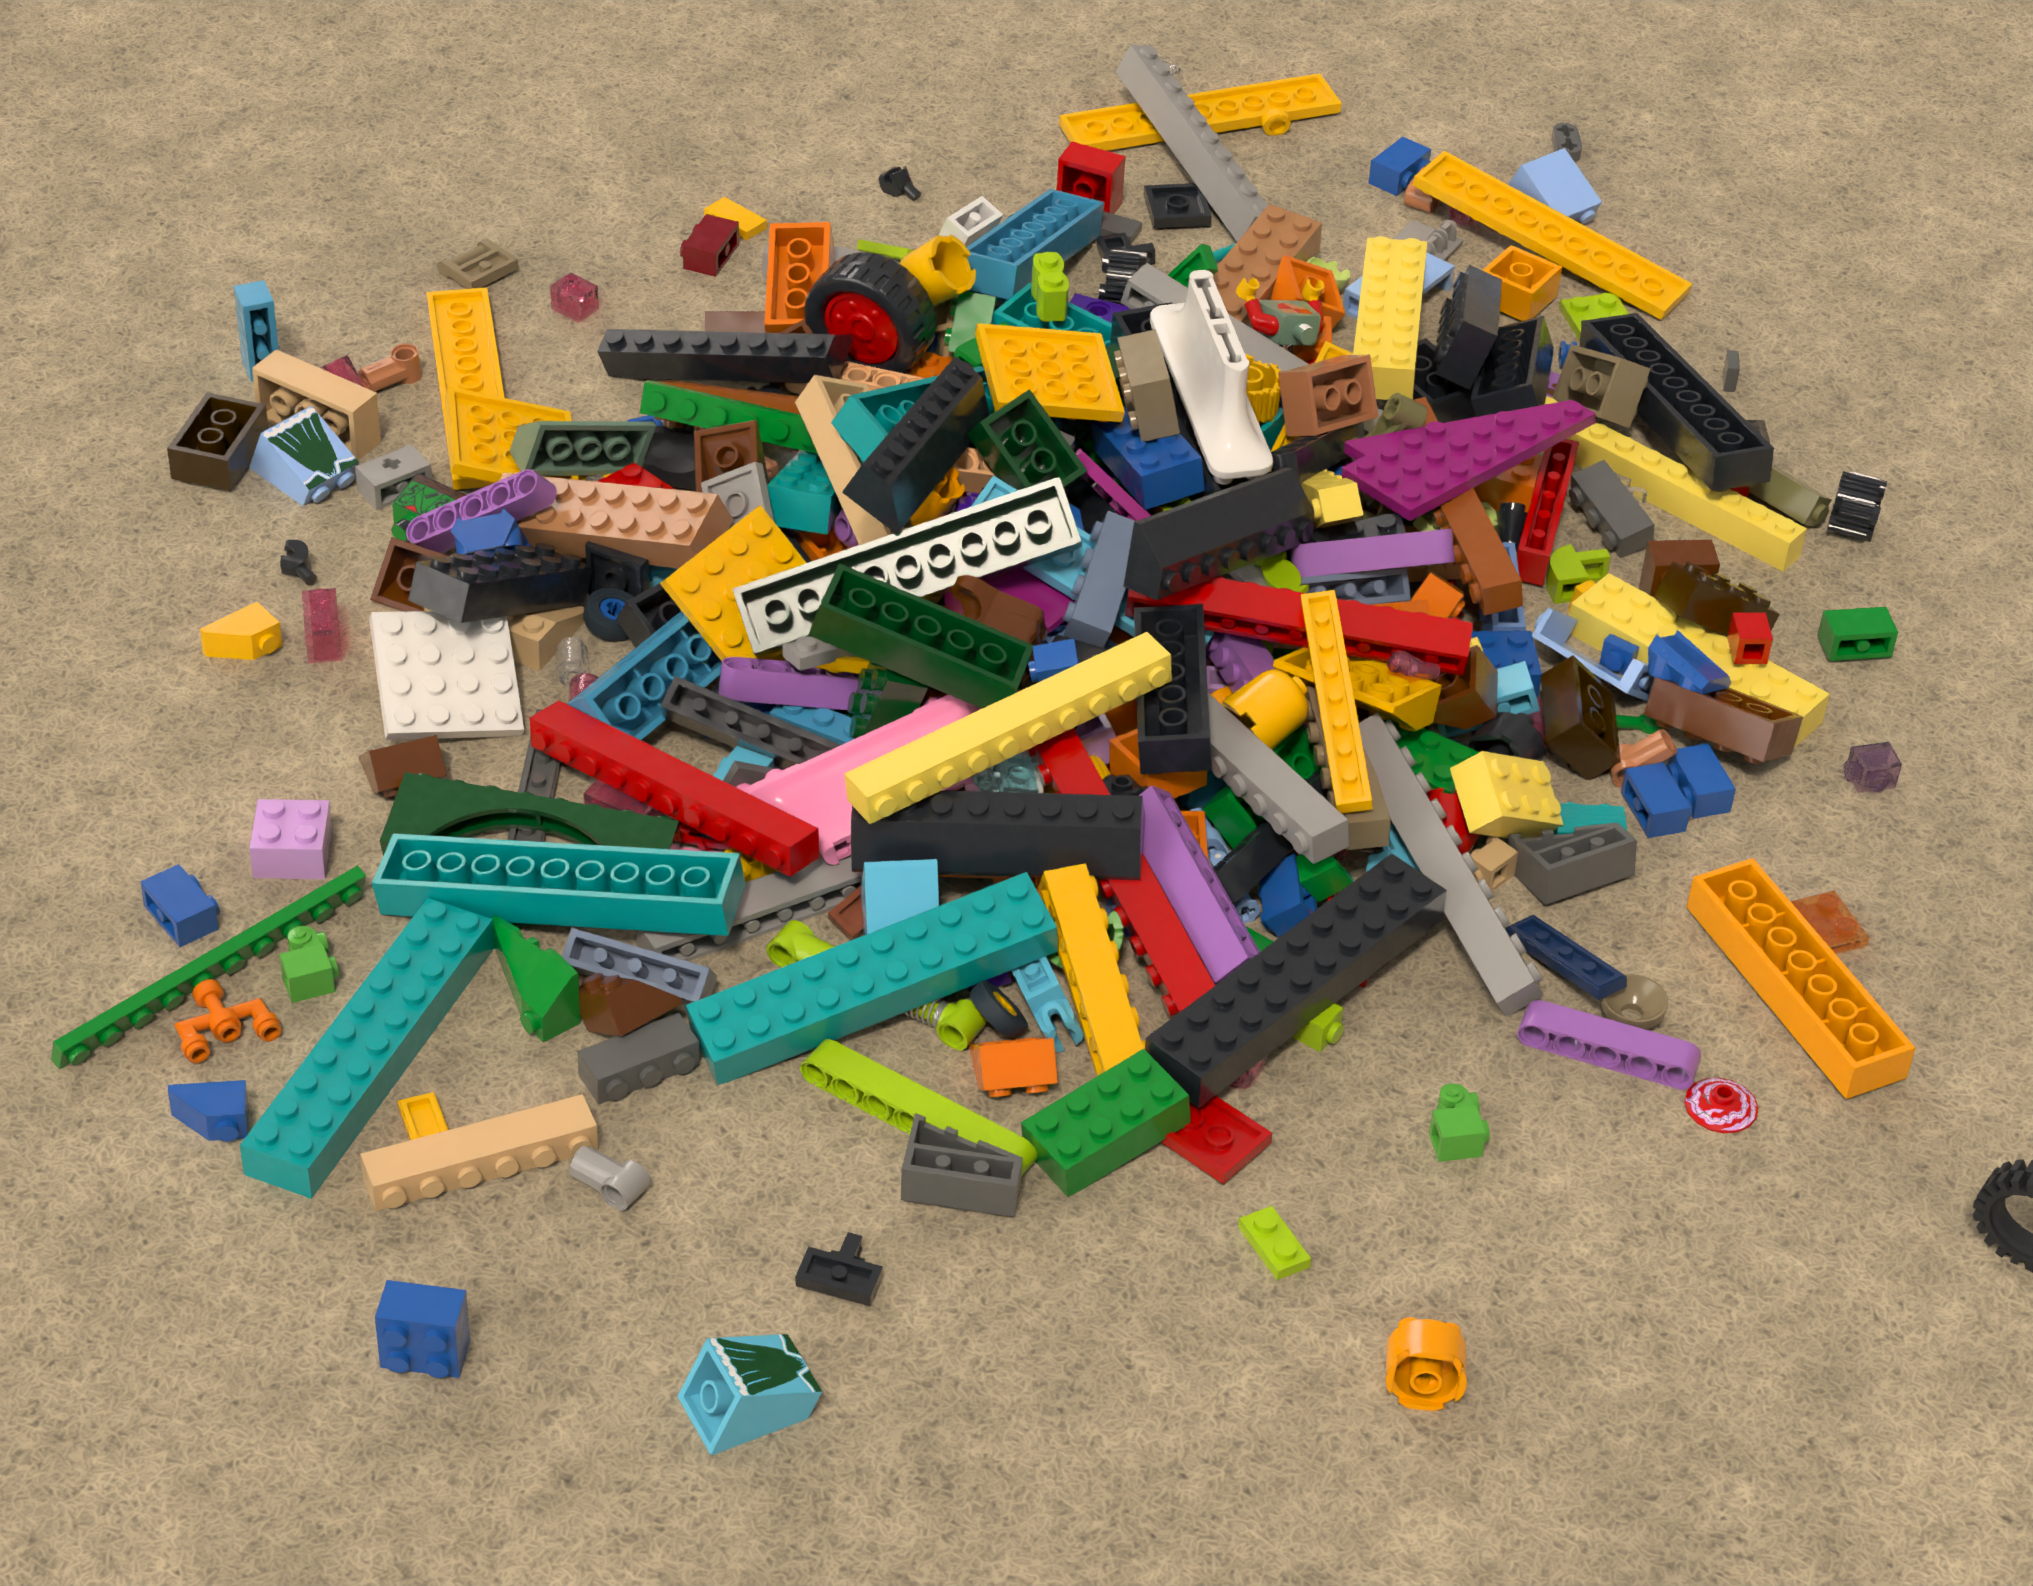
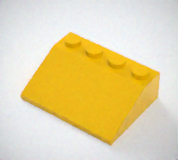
(1376, 689)

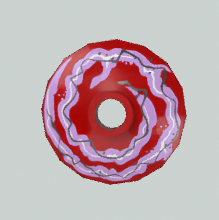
(1721, 1105)

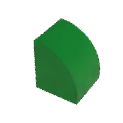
(1323, 877)

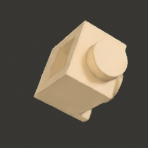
(1495, 862)

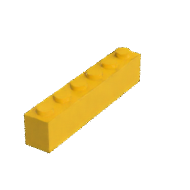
(1091, 966)

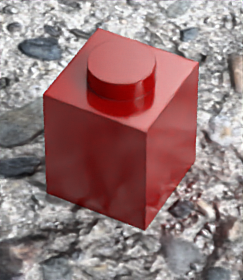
(1750, 638)

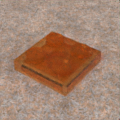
(1833, 921)

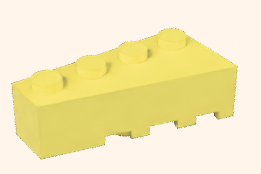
(1333, 499)

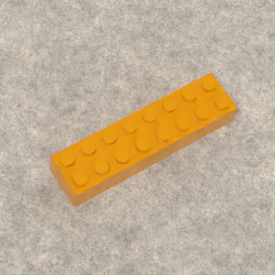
(1800, 978)

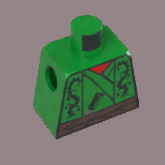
(419, 498)

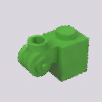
(306, 967)
(1457, 1125)

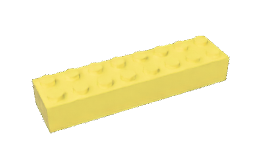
(1391, 312)
(1637, 618)

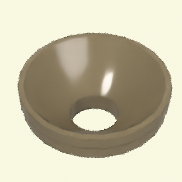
(1641, 995)

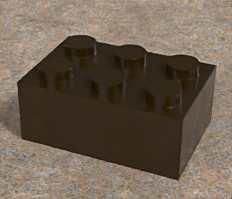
(217, 441)
(1710, 598)
(1579, 718)

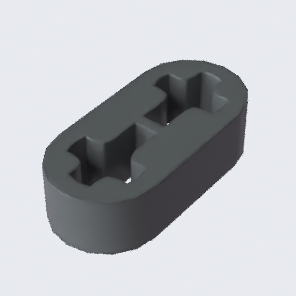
(1571, 141)

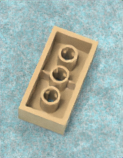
(293, 385)

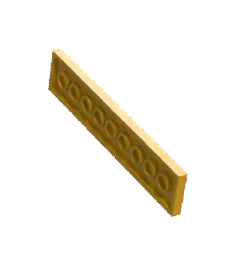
(1223, 108)
(1552, 235)
(464, 351)

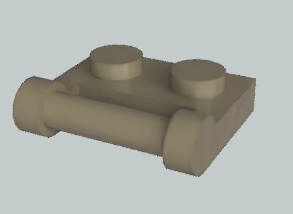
(479, 265)

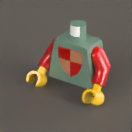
(1285, 320)

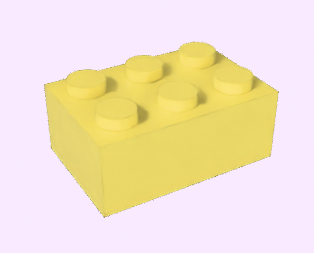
(1506, 795)

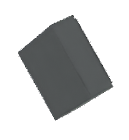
(1731, 371)

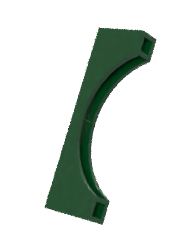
(463, 809)

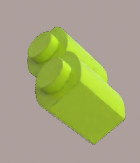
(1049, 286)

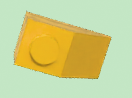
(242, 634)

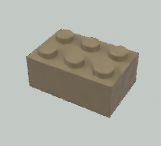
(1602, 384)
(1146, 386)

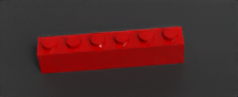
(1545, 511)

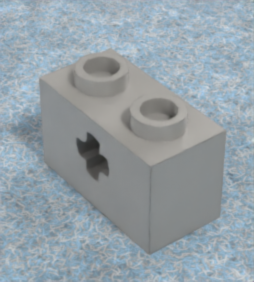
(389, 474)

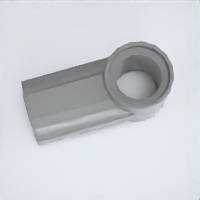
(615, 1181)

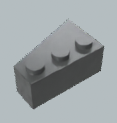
(1575, 861)
(958, 1172)

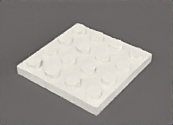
(445, 676)

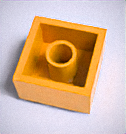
(1527, 282)

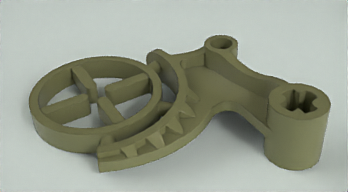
(1398, 415)

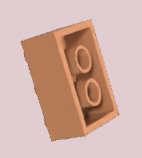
(1328, 395)

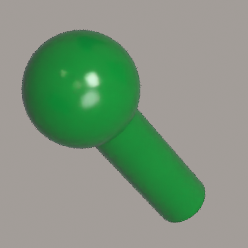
(1642, 723)

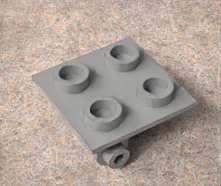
(1440, 241)

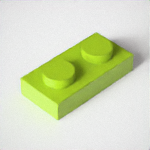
(1274, 1242)

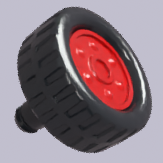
(877, 305)

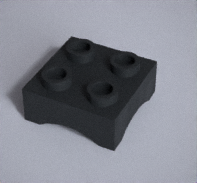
(672, 458)

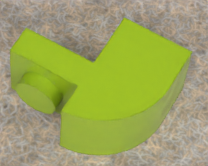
(1572, 568)

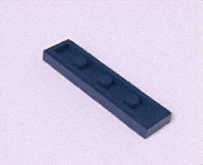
(1568, 957)

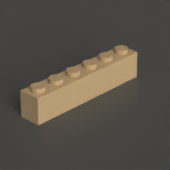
(478, 1152)

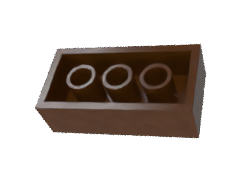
(1727, 719)

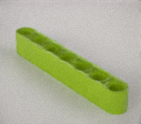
(898, 1098)

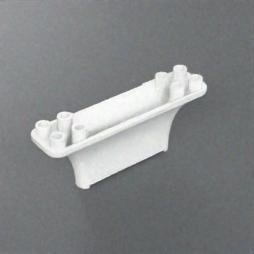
(1212, 380)

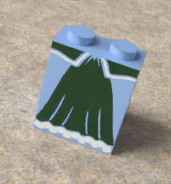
(304, 458)

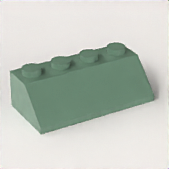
(580, 446)

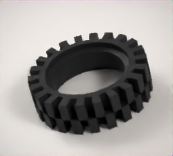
(1995, 1218)

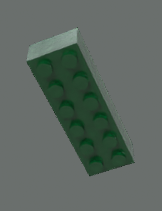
(919, 639)

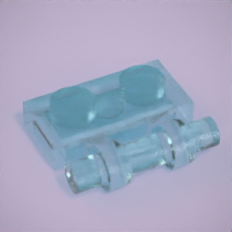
(1008, 776)

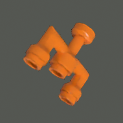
(222, 1021)

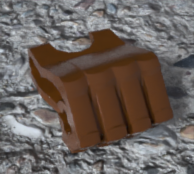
(1001, 612)

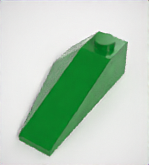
(539, 980)

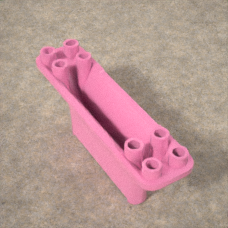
(818, 788)

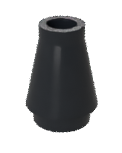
(1511, 521)

